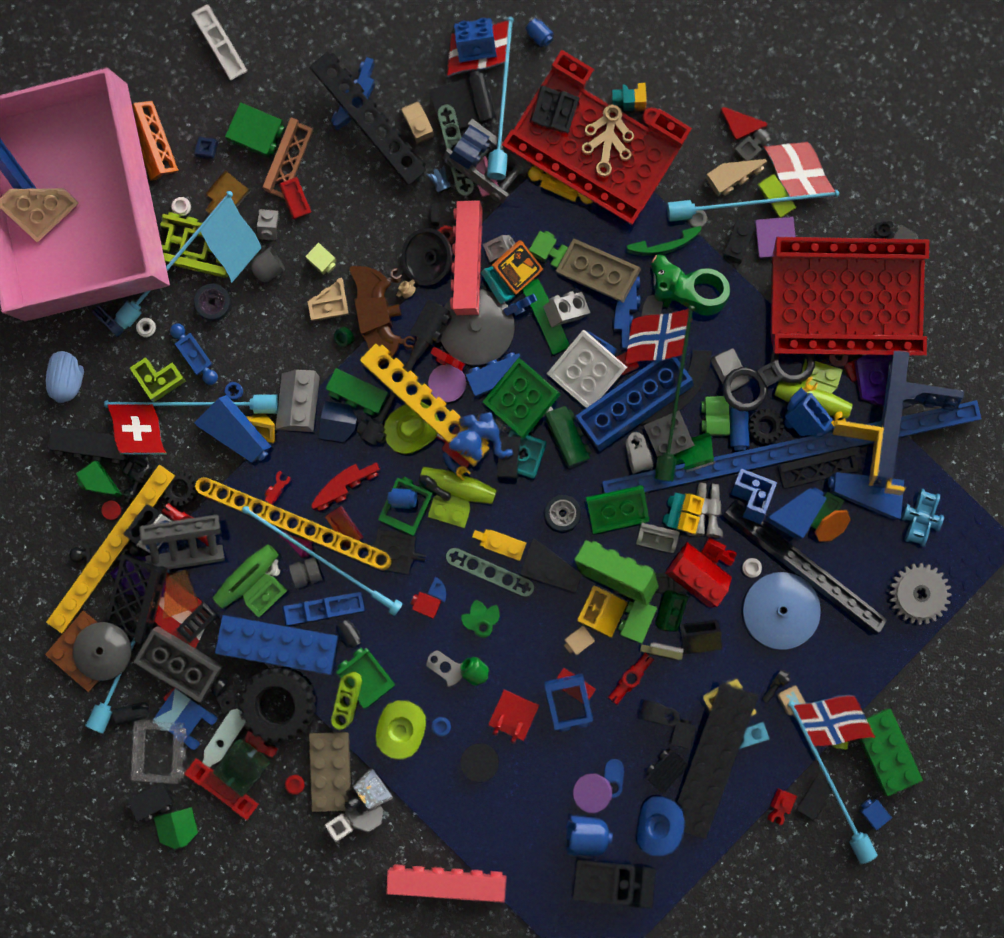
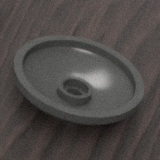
(115, 653)

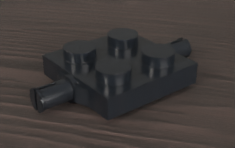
(400, 550)

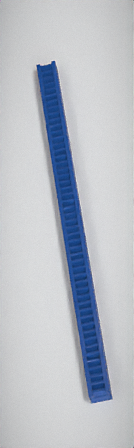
(794, 450)

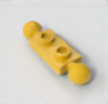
(554, 185)

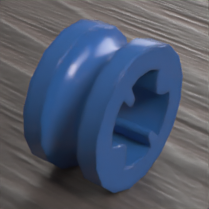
(238, 387)

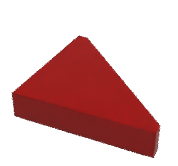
(741, 124)

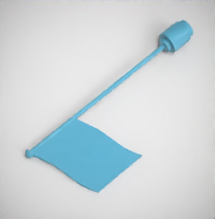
(227, 238)

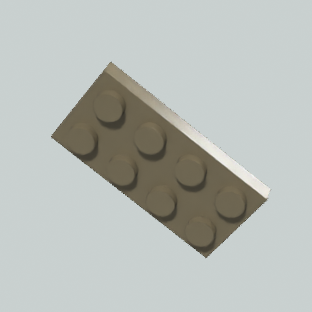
(598, 270)
(329, 770)

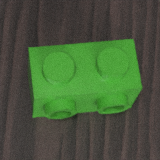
(637, 621)

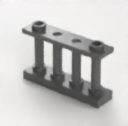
(518, 165)
(180, 530)

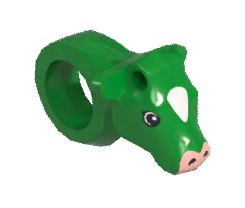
(673, 285)

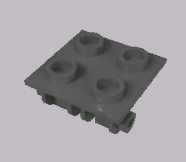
(659, 433)

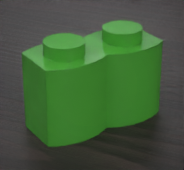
(716, 416)

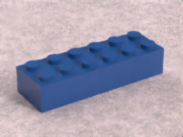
(633, 402)
(277, 644)

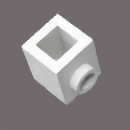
(339, 827)

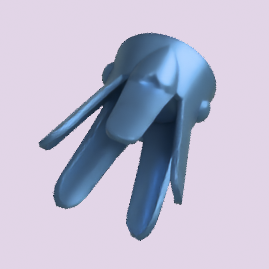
(440, 180)

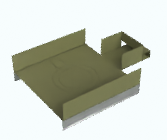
(662, 650)

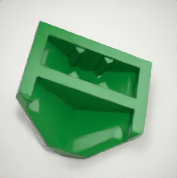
(176, 828)

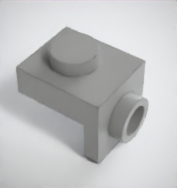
(267, 224)

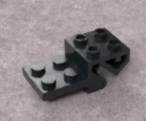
(615, 884)

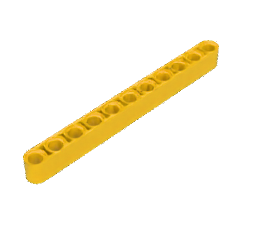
(300, 529)

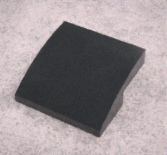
(554, 109)

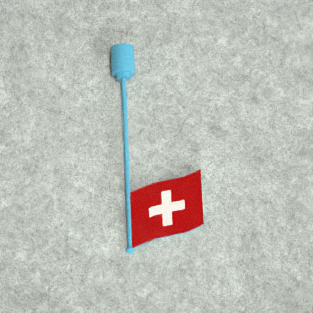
(139, 429)

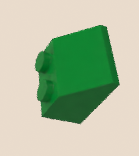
(97, 480)

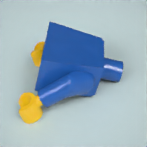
(808, 415)

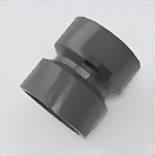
(305, 572)

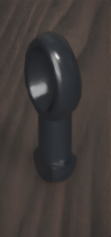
(431, 485)

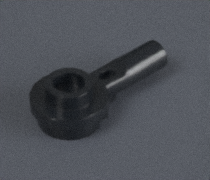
(781, 679)

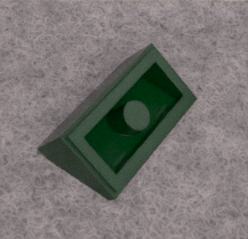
(671, 610)

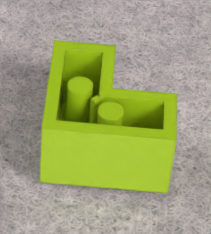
(157, 383)

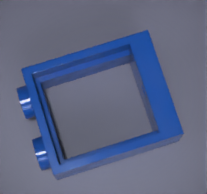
(563, 683)

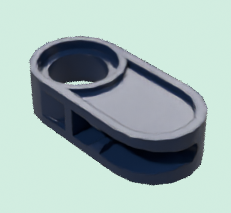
(107, 320)

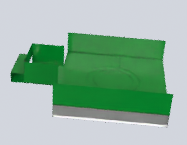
(698, 455)

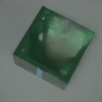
(241, 767)

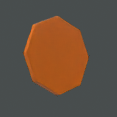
(832, 525)

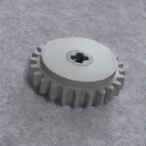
(932, 588)

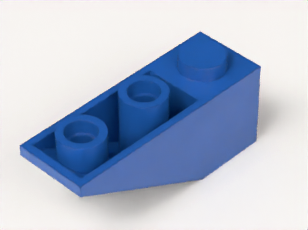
(485, 379)

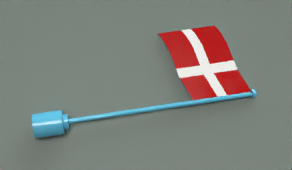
(502, 36)
(797, 172)

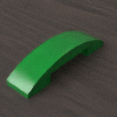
(641, 247)
(555, 335)

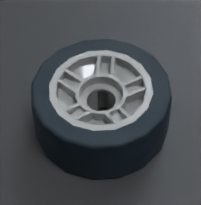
(572, 510)

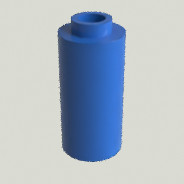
(739, 429)

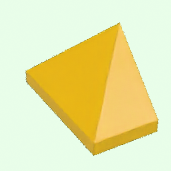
(264, 426)

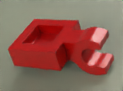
(274, 492)
(716, 551)
(260, 745)

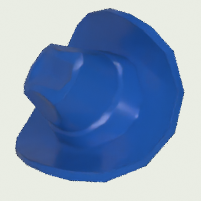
(660, 826)

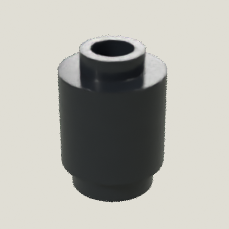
(349, 634)

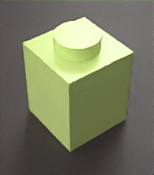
(321, 259)

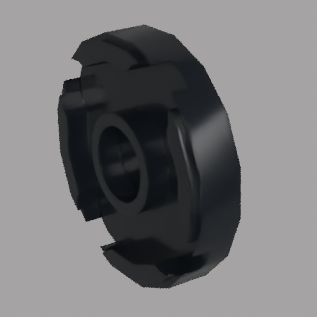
(479, 762)

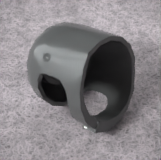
(267, 265)

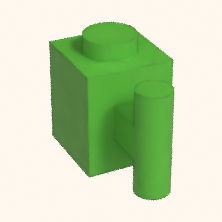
(544, 247)

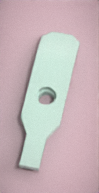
(227, 733)

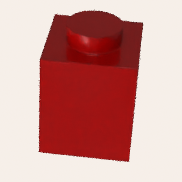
(425, 604)

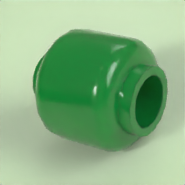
(474, 671)

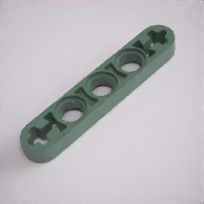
(451, 141)
(482, 565)

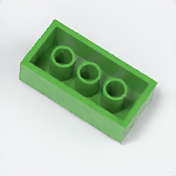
(617, 572)

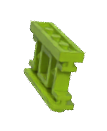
(191, 260)

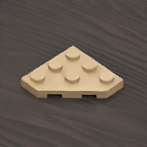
(37, 209)

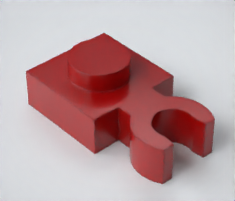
(443, 358)
(782, 803)

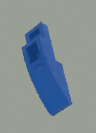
(341, 118)
(622, 319)

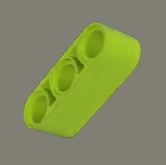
(340, 707)

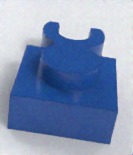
(518, 307)

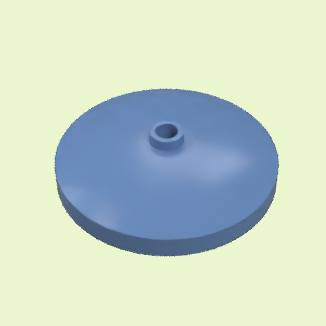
(763, 613)

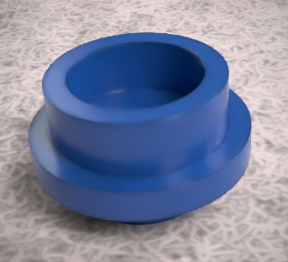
(441, 726)

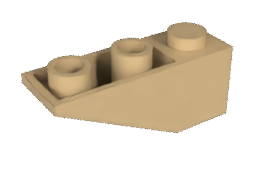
(729, 174)

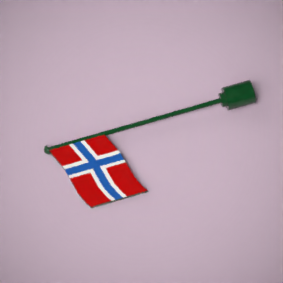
(660, 339)

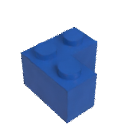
(757, 491)

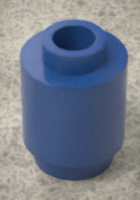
(539, 32)
(402, 498)

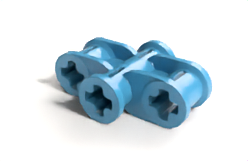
(924, 519)

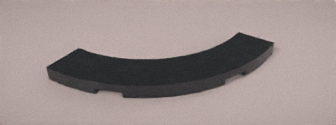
(698, 372)

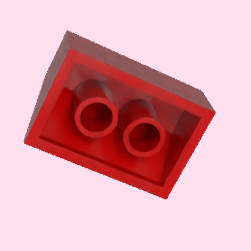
(699, 576)

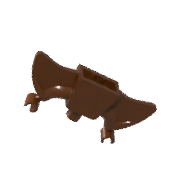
(374, 311)

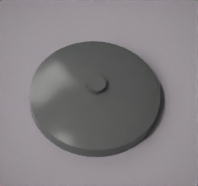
(479, 337)

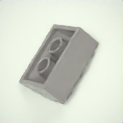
(297, 401)

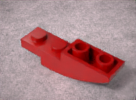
(336, 488)

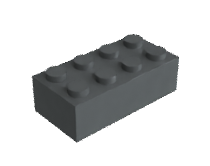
(178, 664)

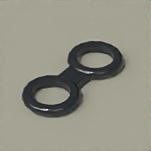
(764, 377)

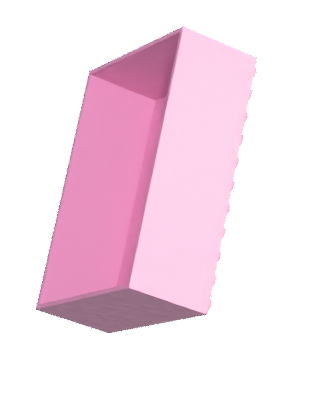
(109, 245)

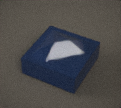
(206, 148)

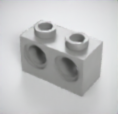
(566, 309)

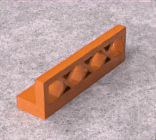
(151, 154)

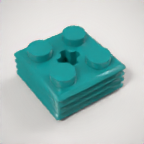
(534, 449)

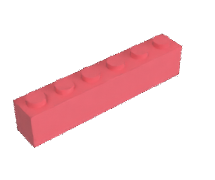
(467, 258)
(446, 883)

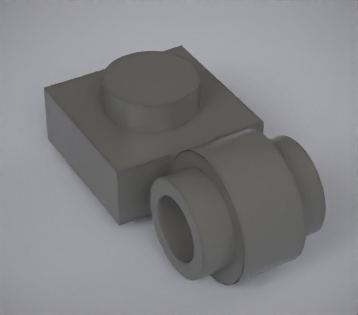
(749, 148)

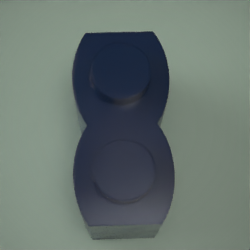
(469, 147)

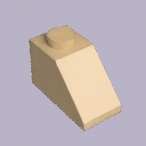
(417, 122)

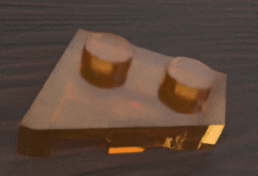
(179, 594)

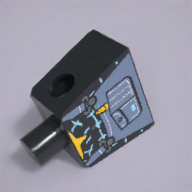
(367, 793)

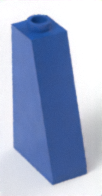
(232, 428)
(857, 490)

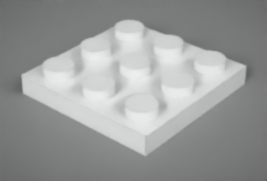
(586, 369)

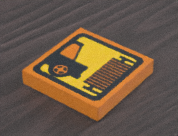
(517, 267)

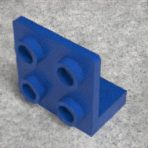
(475, 40)

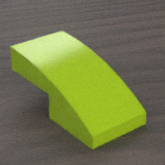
(773, 189)

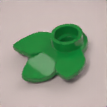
(481, 615)

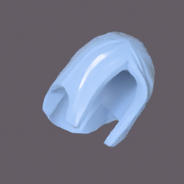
(63, 377)

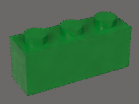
(356, 392)

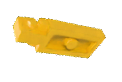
(500, 543)

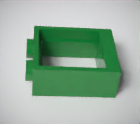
(407, 483)

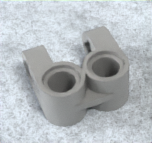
(638, 458)

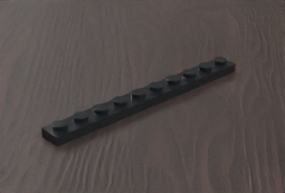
(807, 569)

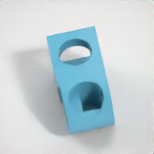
(754, 734)

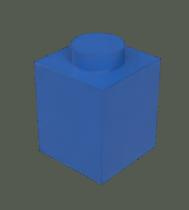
(874, 813)

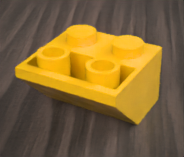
(602, 611)

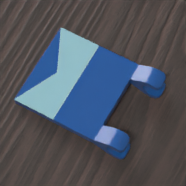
(184, 710)

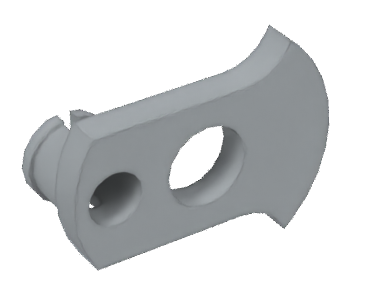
(453, 675)

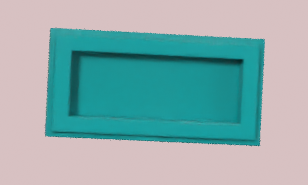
(497, 285)

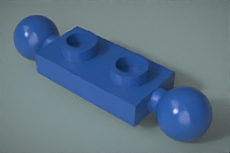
(193, 354)

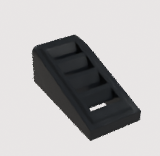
(201, 627)

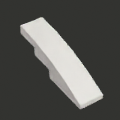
(219, 42)

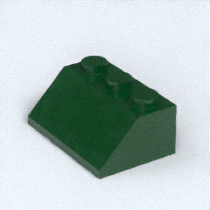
(567, 436)

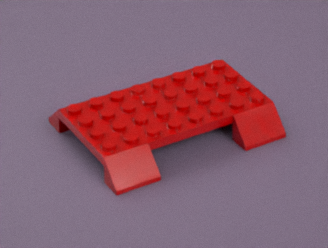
(561, 154)

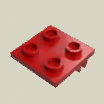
(513, 715)

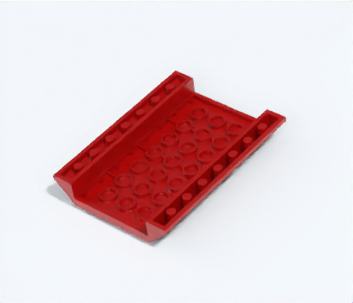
(848, 295)

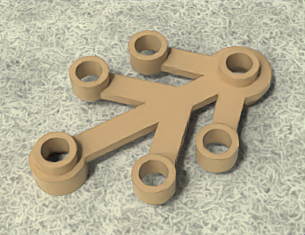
(608, 138)

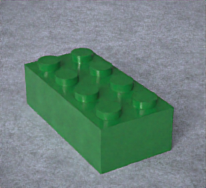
(889, 754)

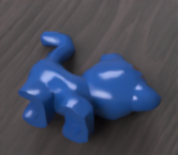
(469, 441)

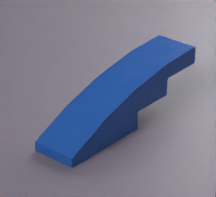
(323, 608)

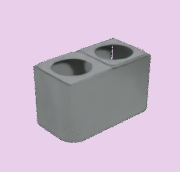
(725, 363)

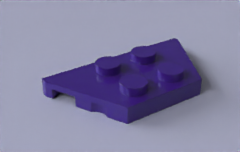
(872, 377)

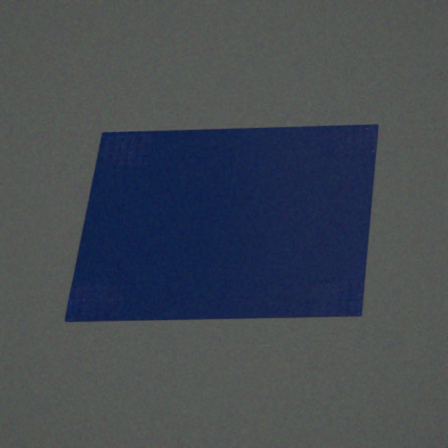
(523, 811)

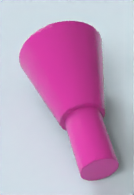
(306, 543)

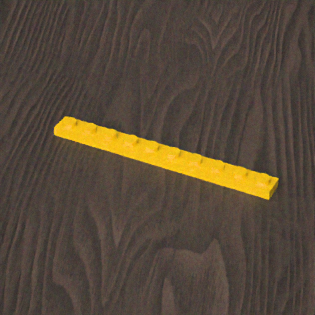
(108, 551)

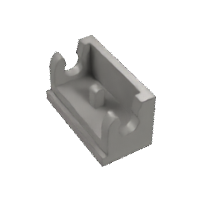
(657, 538)

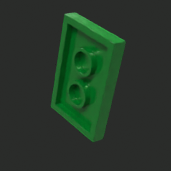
(617, 509)

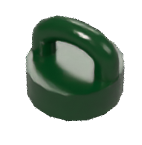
(343, 336)

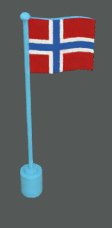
(833, 723)

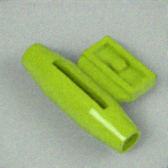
(828, 380)
(458, 507)

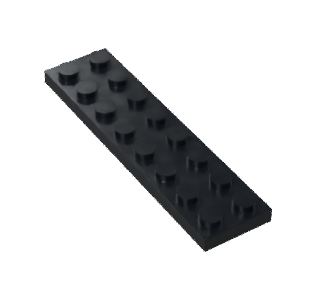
(715, 757)

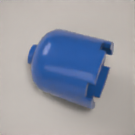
(587, 836)

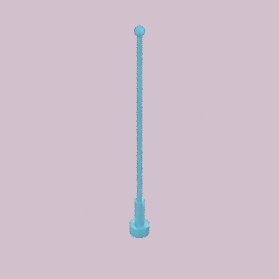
(393, 606)

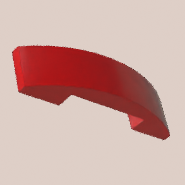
(203, 776)

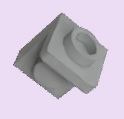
(498, 246)

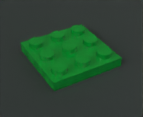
(521, 398)

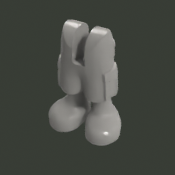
(710, 507)

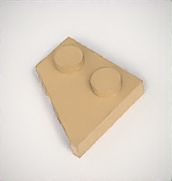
(329, 302)

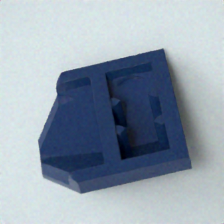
(337, 422)

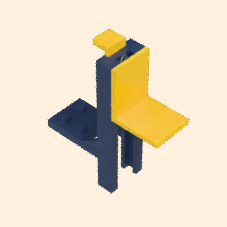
(897, 397)

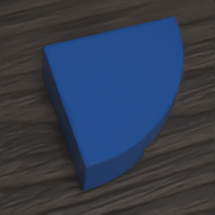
(437, 590)

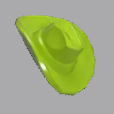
(407, 431)
(400, 729)

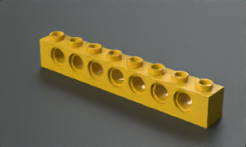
(371, 361)

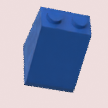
(798, 514)

